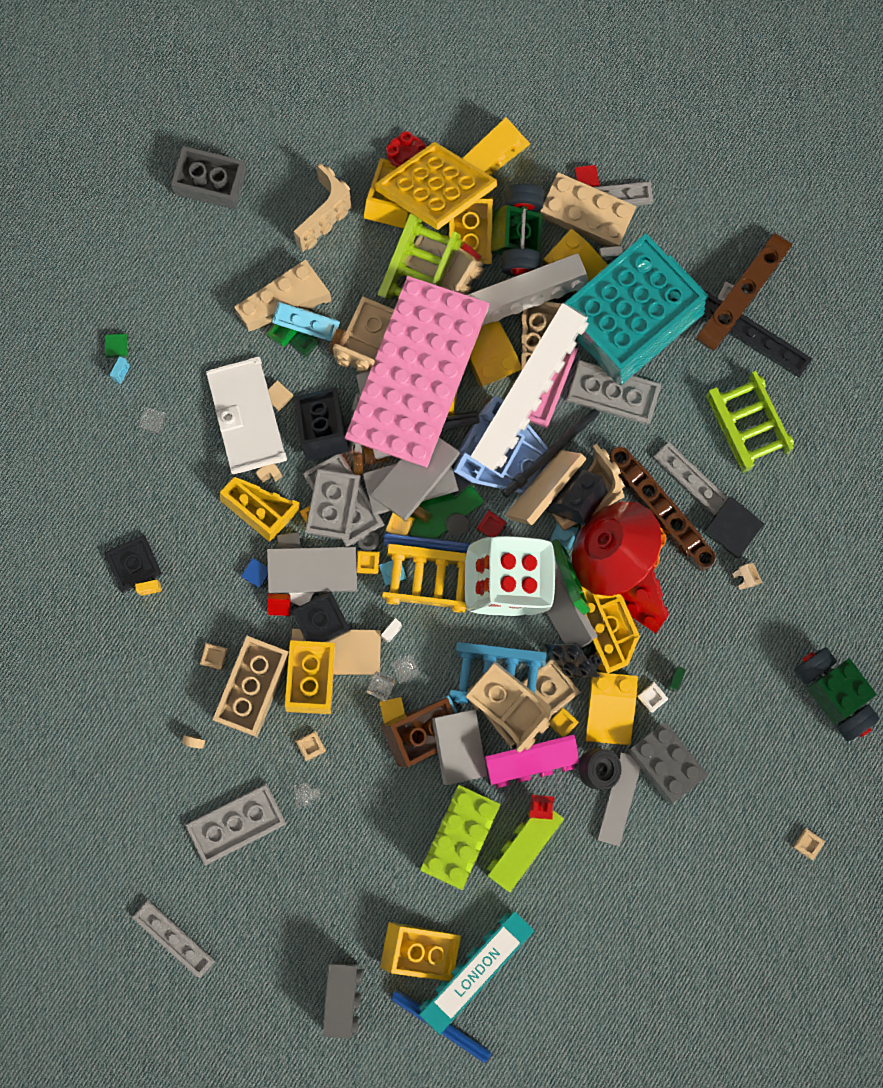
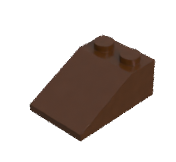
(413, 735)

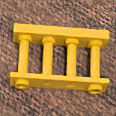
(420, 557)

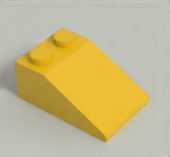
(379, 207)
(476, 227)
(572, 244)
(493, 355)
(310, 677)
(611, 708)
(419, 952)

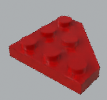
(646, 602)

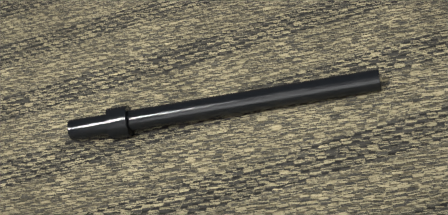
(521, 478)

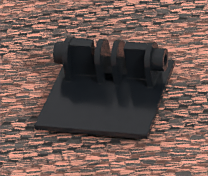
(573, 661)

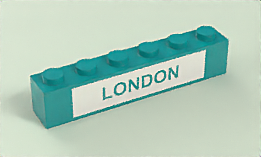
(476, 972)

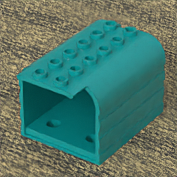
(634, 308)

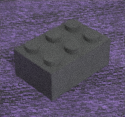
(209, 177)
(667, 763)
(342, 1000)

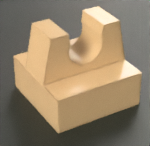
(269, 471)
(750, 576)

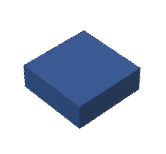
(255, 573)

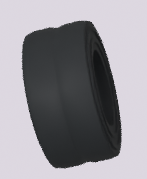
(611, 772)

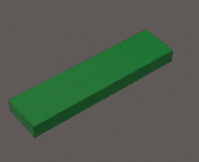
(570, 578)

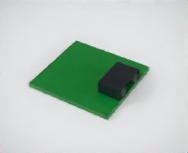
(441, 507)

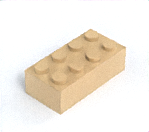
(587, 211)
(251, 686)

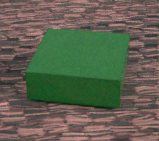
(281, 334)
(116, 345)

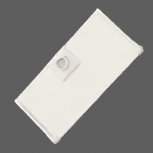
(246, 415)

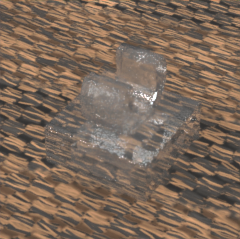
(405, 669)
(381, 686)
(304, 795)

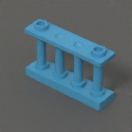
(489, 655)

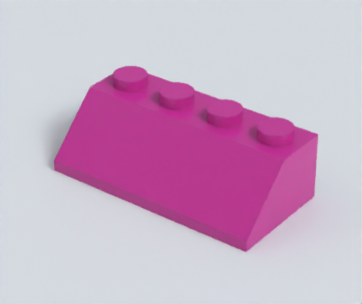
(538, 759)

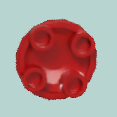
(403, 148)

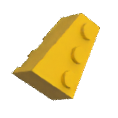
(497, 148)
(258, 508)

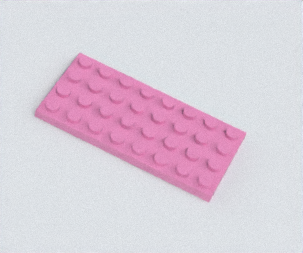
(417, 371)

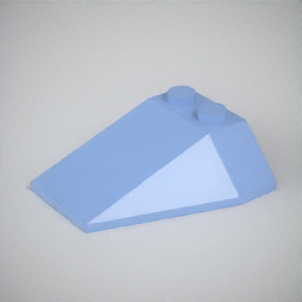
(519, 458)

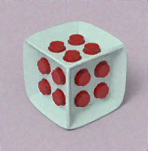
(509, 576)

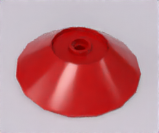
(616, 548)

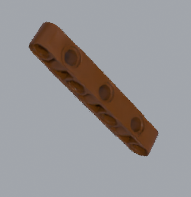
(737, 300)
(686, 539)

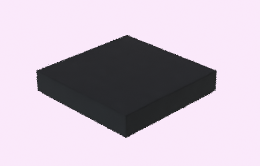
(733, 527)
(133, 563)
(321, 619)

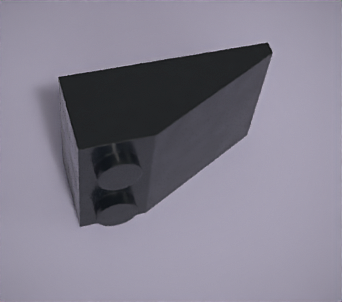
(321, 424)
(579, 497)

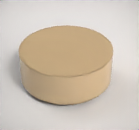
(193, 741)

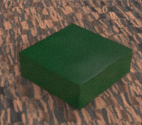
(304, 343)
(676, 679)

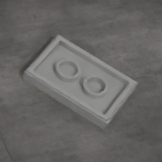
(332, 504)
(459, 747)

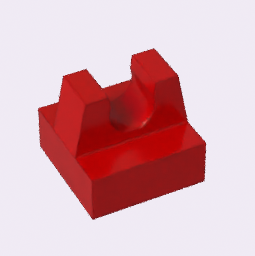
(541, 807)

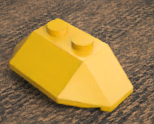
(614, 629)

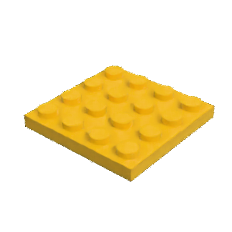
(436, 185)

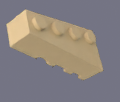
(296, 287)
(535, 323)

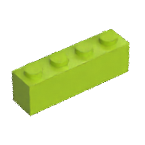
(522, 850)

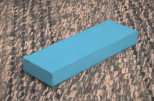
(305, 321)

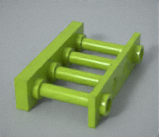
(407, 248)
(737, 438)

